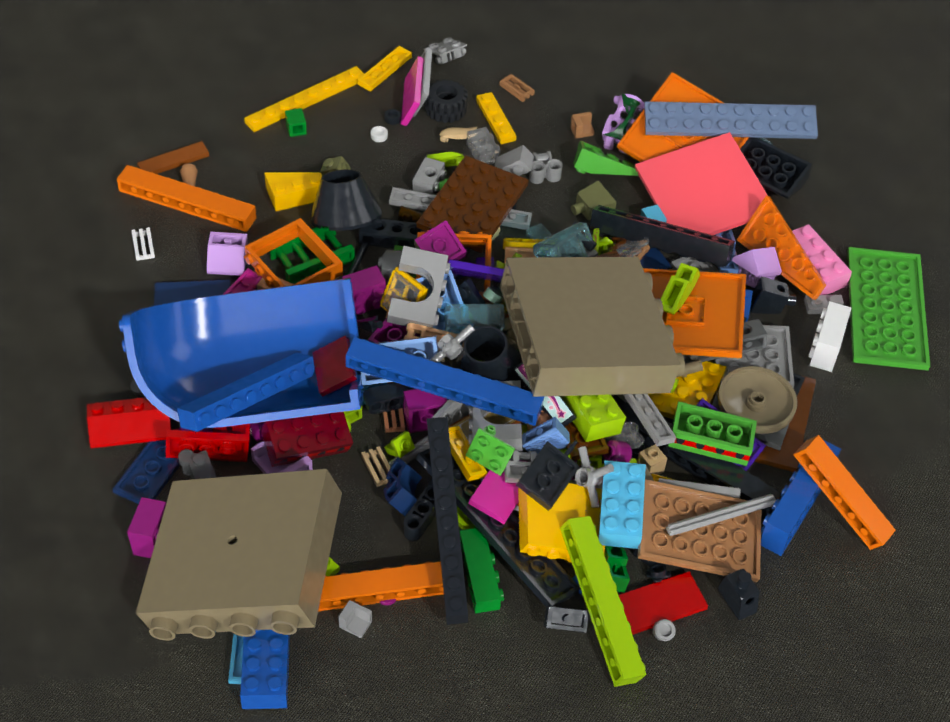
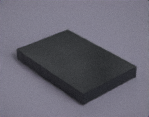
(547, 476)

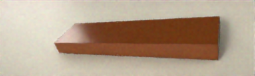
(174, 158)

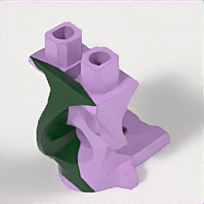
(626, 104)

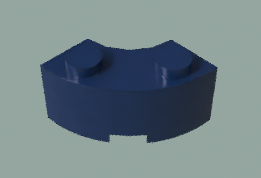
(401, 486)

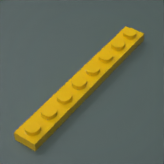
(304, 99)

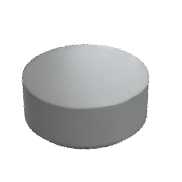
(664, 630)

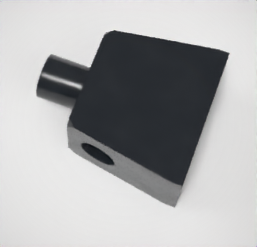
(771, 297)
(740, 593)

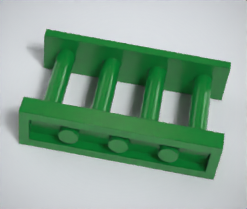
(309, 267)

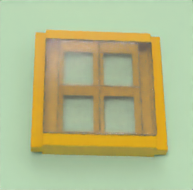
(402, 287)

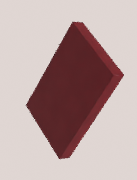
(331, 366)

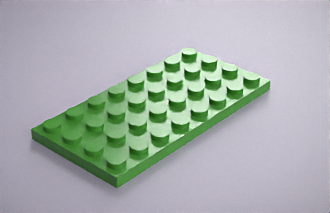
(887, 309)

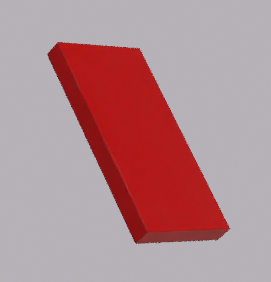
(667, 600)

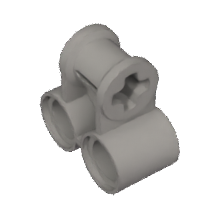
(545, 167)

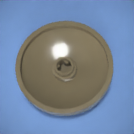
(759, 396)

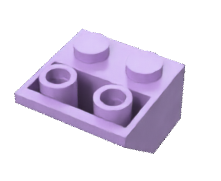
(226, 253)

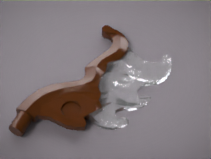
(625, 248)

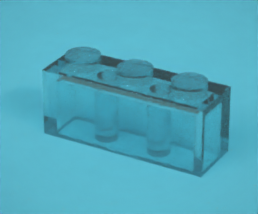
(477, 315)

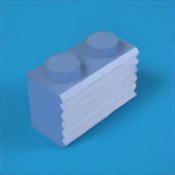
(549, 431)

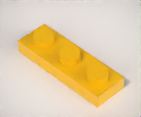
(459, 448)

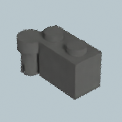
(196, 465)

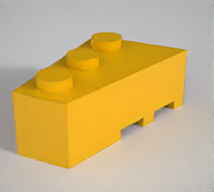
(292, 188)

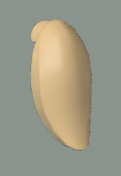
(454, 133)

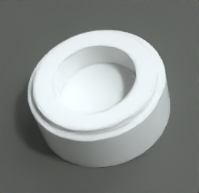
(379, 134)

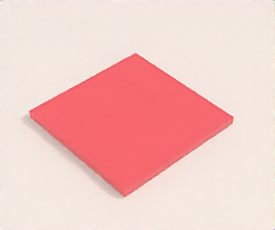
(704, 185)

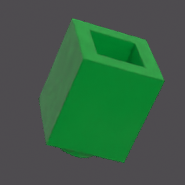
(295, 122)

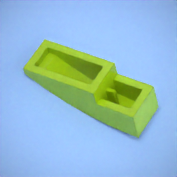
(679, 288)

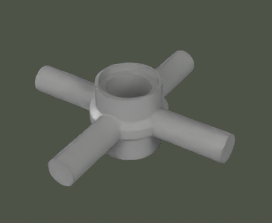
(451, 346)
(590, 477)

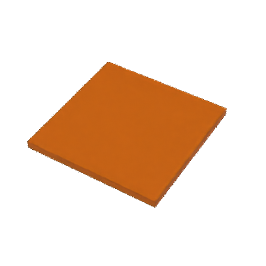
(646, 147)
(711, 315)

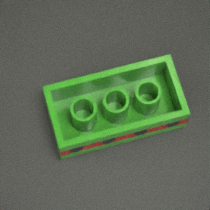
(713, 433)

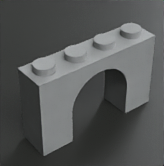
(432, 267)
(507, 433)

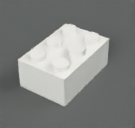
(830, 336)

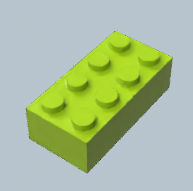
(596, 415)

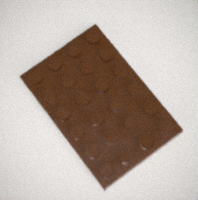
(474, 199)

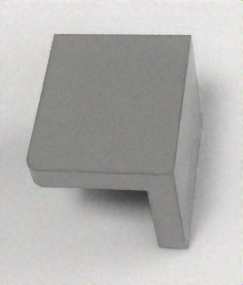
(355, 619)

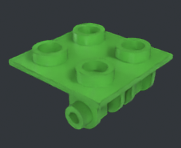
(489, 450)

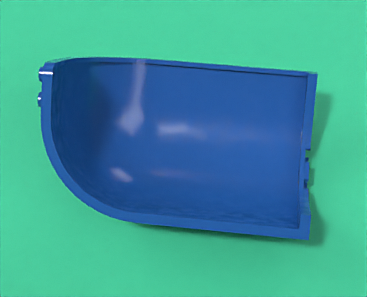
(211, 341)

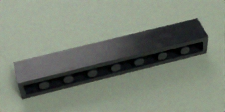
(663, 235)

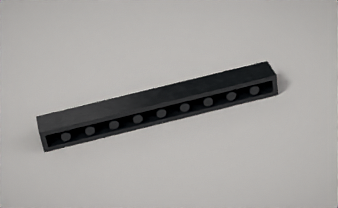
(706, 468)
(447, 521)

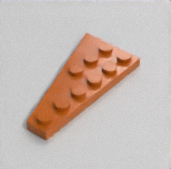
(770, 229)

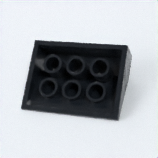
(775, 167)

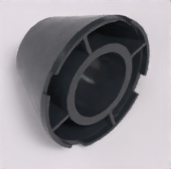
(344, 202)
(486, 340)

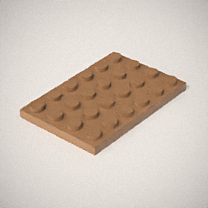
(712, 548)

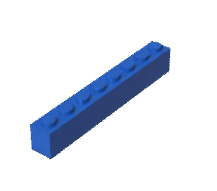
(245, 392)

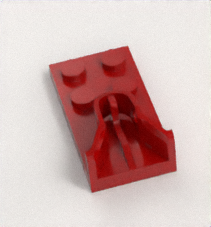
(219, 443)

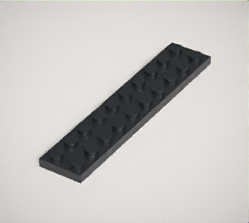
(538, 572)

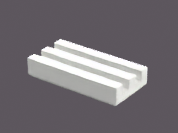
(141, 234)

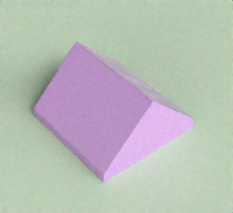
(759, 262)

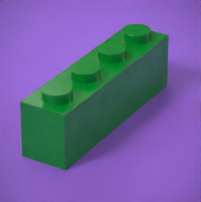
(480, 571)

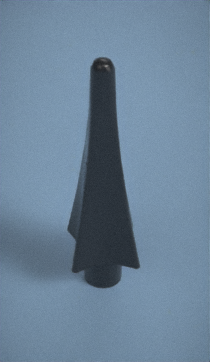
(370, 324)

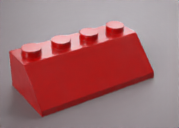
(125, 422)

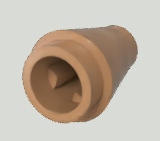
(189, 174)

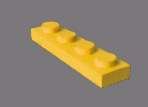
(384, 68)
(496, 118)

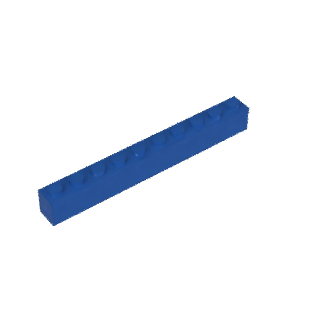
(444, 381)

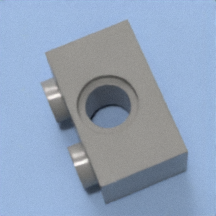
(429, 176)

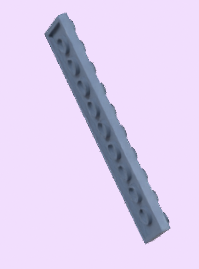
(738, 119)

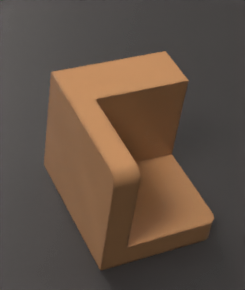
(581, 125)

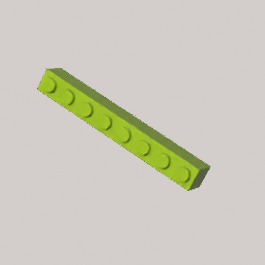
(603, 601)

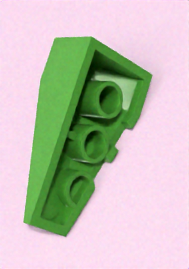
(592, 160)

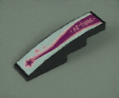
(552, 405)

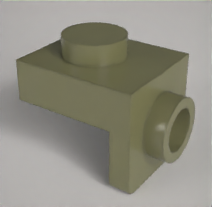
(334, 164)

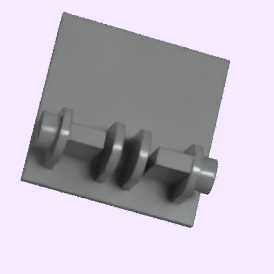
(447, 50)

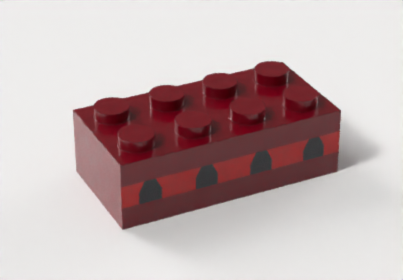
(306, 436)

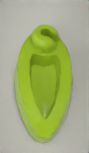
(450, 158)

